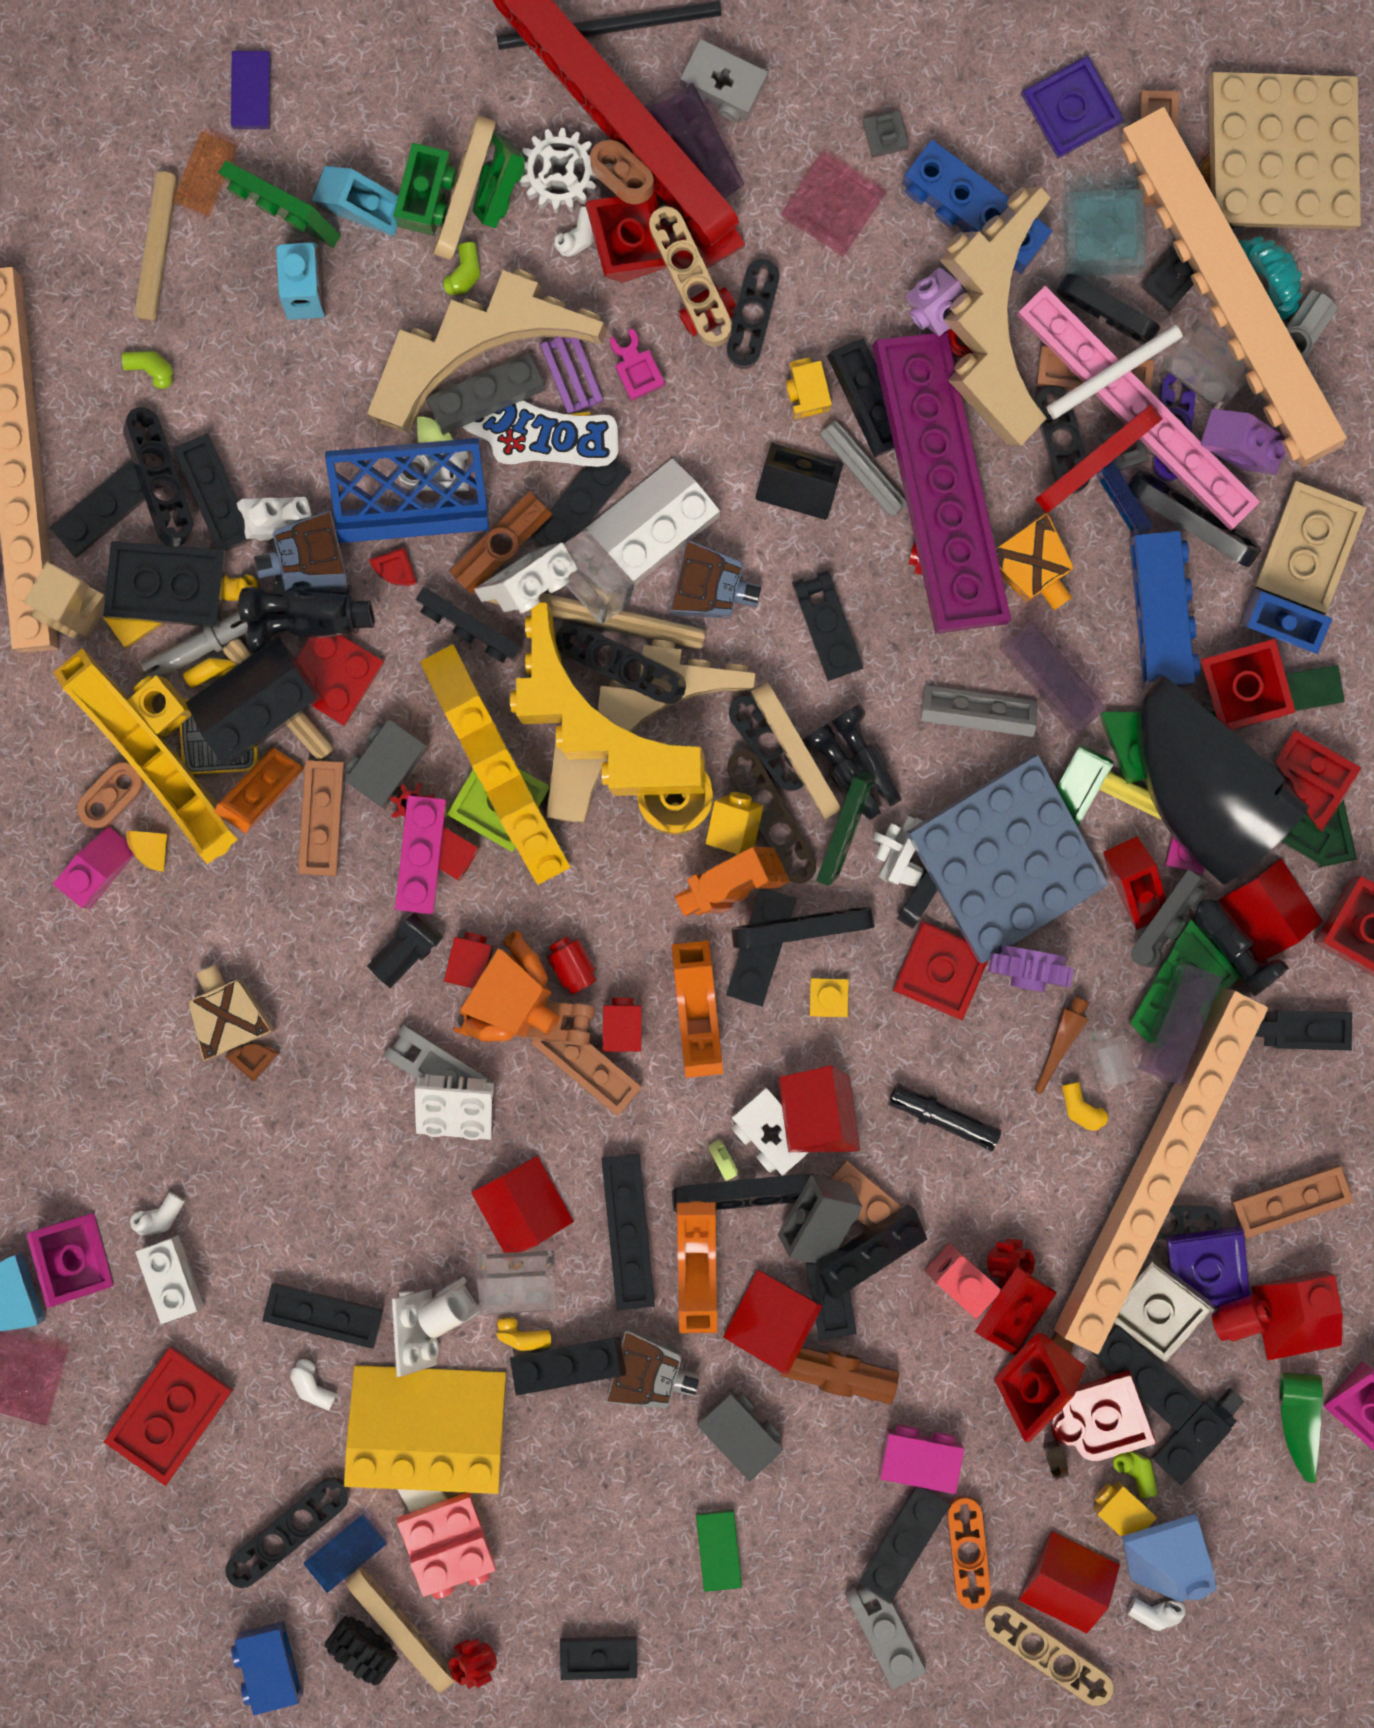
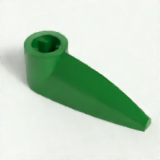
(1301, 1419)

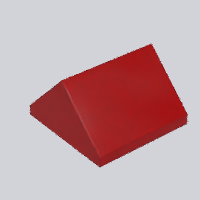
(625, 237)
(1248, 685)
(1272, 910)
(819, 1111)
(522, 1207)
(1038, 1384)
(1070, 1583)

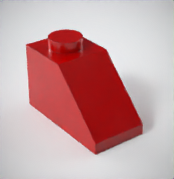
(1136, 880)

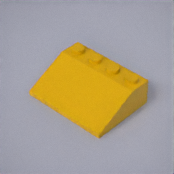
(426, 1430)

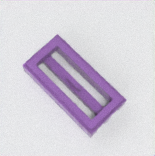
(584, 403)

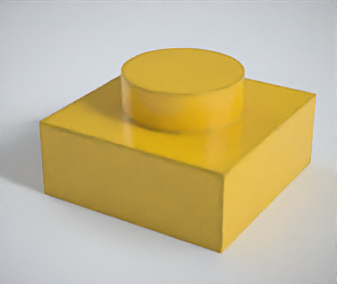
(828, 997)

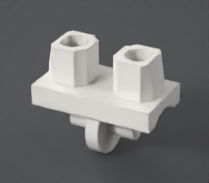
(266, 515)
(896, 853)

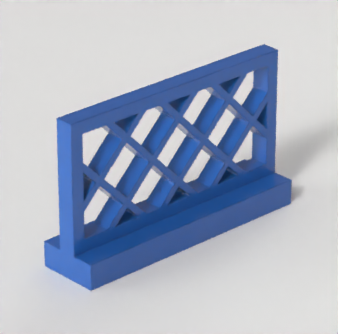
(405, 519)

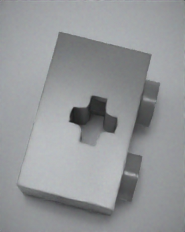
(713, 64)

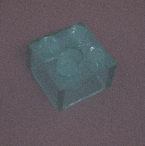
(1103, 233)

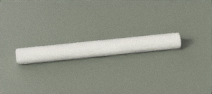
(1114, 371)

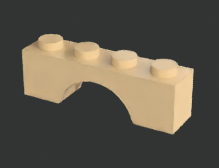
(65, 602)

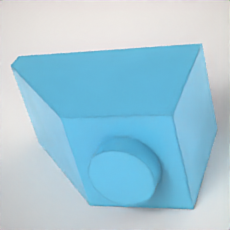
(356, 199)

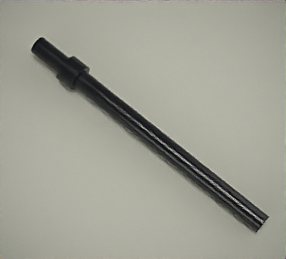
(628, 22)

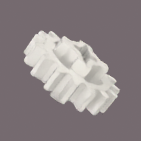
(547, 181)

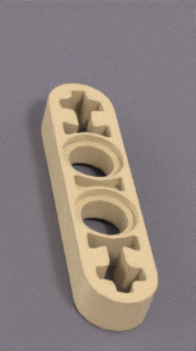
(464, 187)
(693, 275)
(795, 750)
(400, 1629)
(1046, 1655)

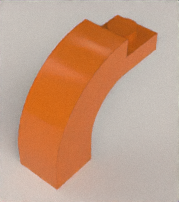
(697, 1009)
(697, 1267)

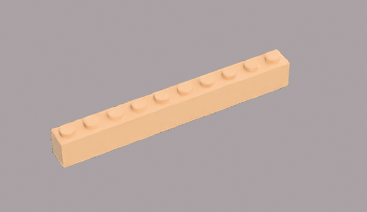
(1232, 288)
(21, 486)
(1160, 1171)

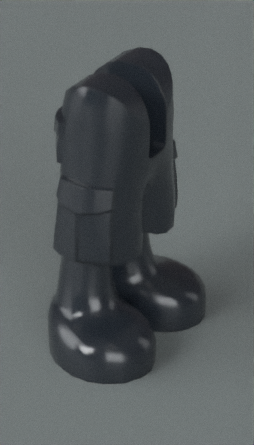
(865, 758)
(1234, 945)

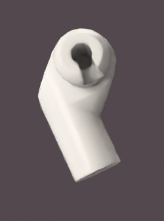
(576, 239)
(159, 1219)

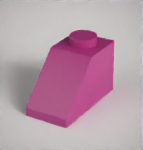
(94, 868)

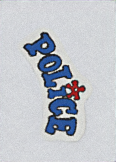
(532, 434)

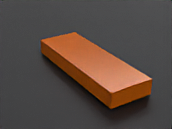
(259, 790)

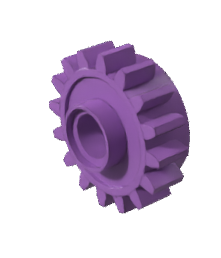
(1031, 968)

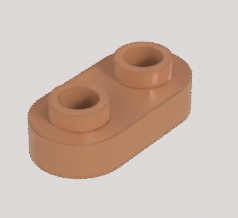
(626, 172)
(110, 794)

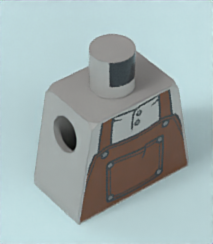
(650, 1373)

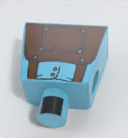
(300, 279)

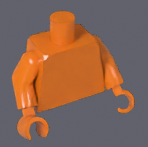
(509, 996)

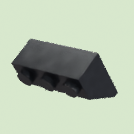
(252, 701)

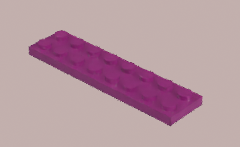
(941, 483)

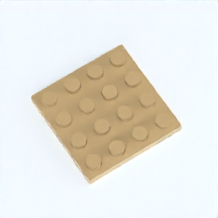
(1285, 150)

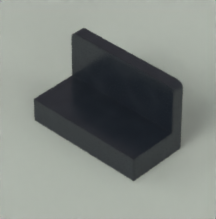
(799, 481)

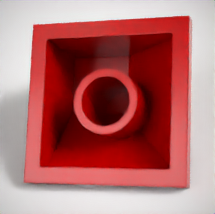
(1304, 1314)

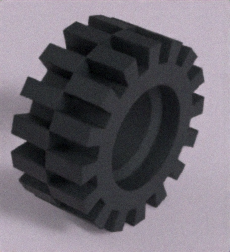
(361, 1650)

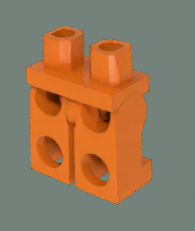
(732, 881)

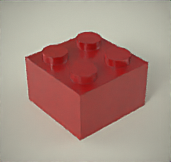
(1350, 925)

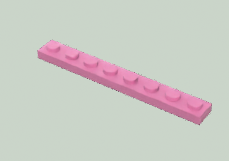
(1127, 398)

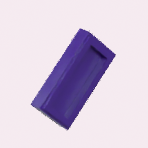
(250, 89)

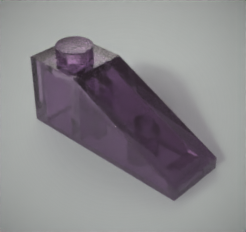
(691, 127)

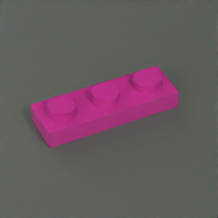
(420, 854)

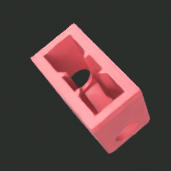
(963, 1281)

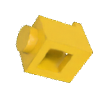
(808, 388)

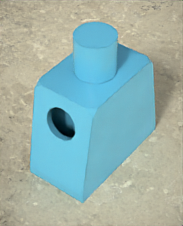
(18, 1295)

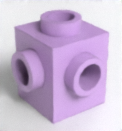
(933, 299)

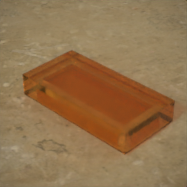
(201, 178)

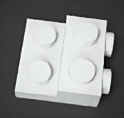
(528, 577)

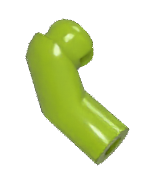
(466, 273)
(152, 363)
(1139, 1468)

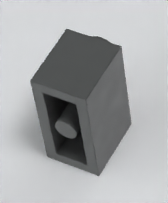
(385, 763)
(819, 1219)
(741, 1434)

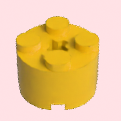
(677, 818)

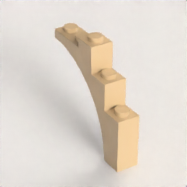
(514, 314)
(980, 318)
(576, 779)

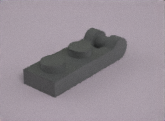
(1169, 919)

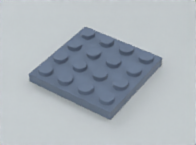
(1007, 858)

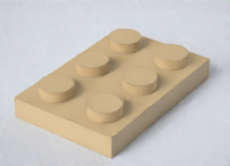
(1309, 547)

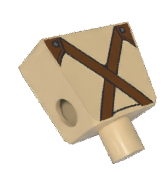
(226, 1015)

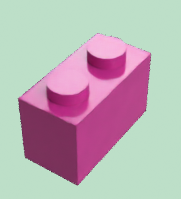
(921, 1459)

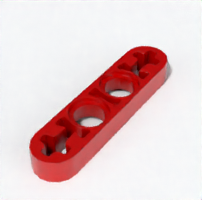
(1098, 459)

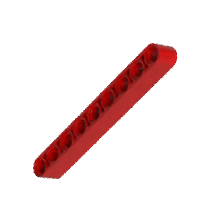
(621, 115)

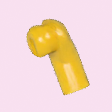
(206, 670)
(1081, 1112)
(521, 1340)

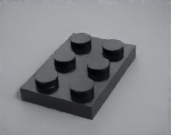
(165, 584)

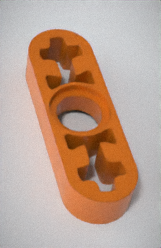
(961, 1581)

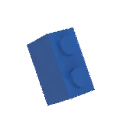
(1286, 621)
(267, 1668)

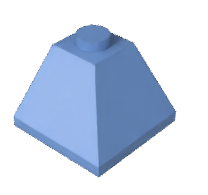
(1171, 1559)

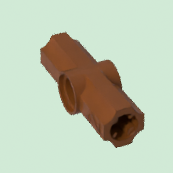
(482, 560)
(844, 1375)

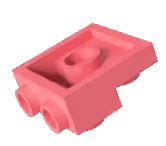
(447, 1546)

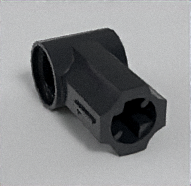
(411, 943)

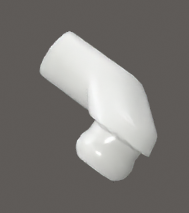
(307, 1388)
(1157, 1616)

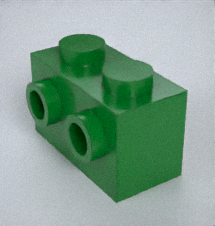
(423, 189)

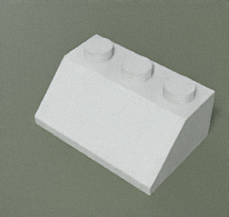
(654, 521)

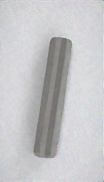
(863, 468)

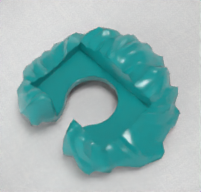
(1279, 271)

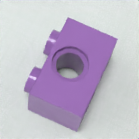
(1244, 441)

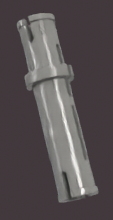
(196, 646)

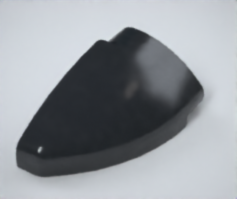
(1210, 784)

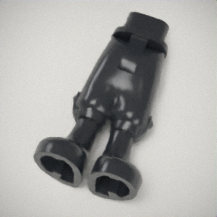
(305, 614)

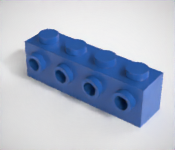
(965, 198)
(1162, 607)

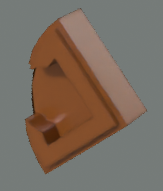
(252, 1059)

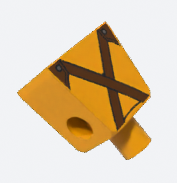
(1036, 562)

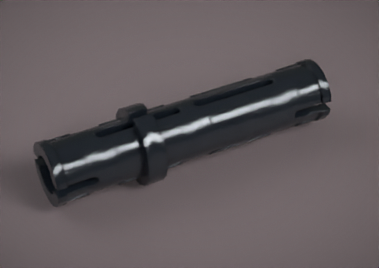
(951, 1120)

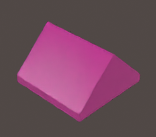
(69, 1259)
(1355, 1403)

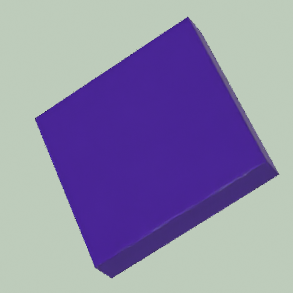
(1072, 107)
(1211, 1263)

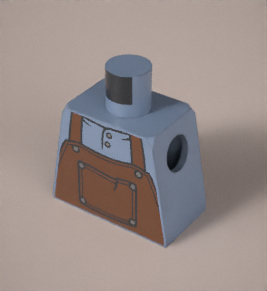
(306, 557)
(710, 584)

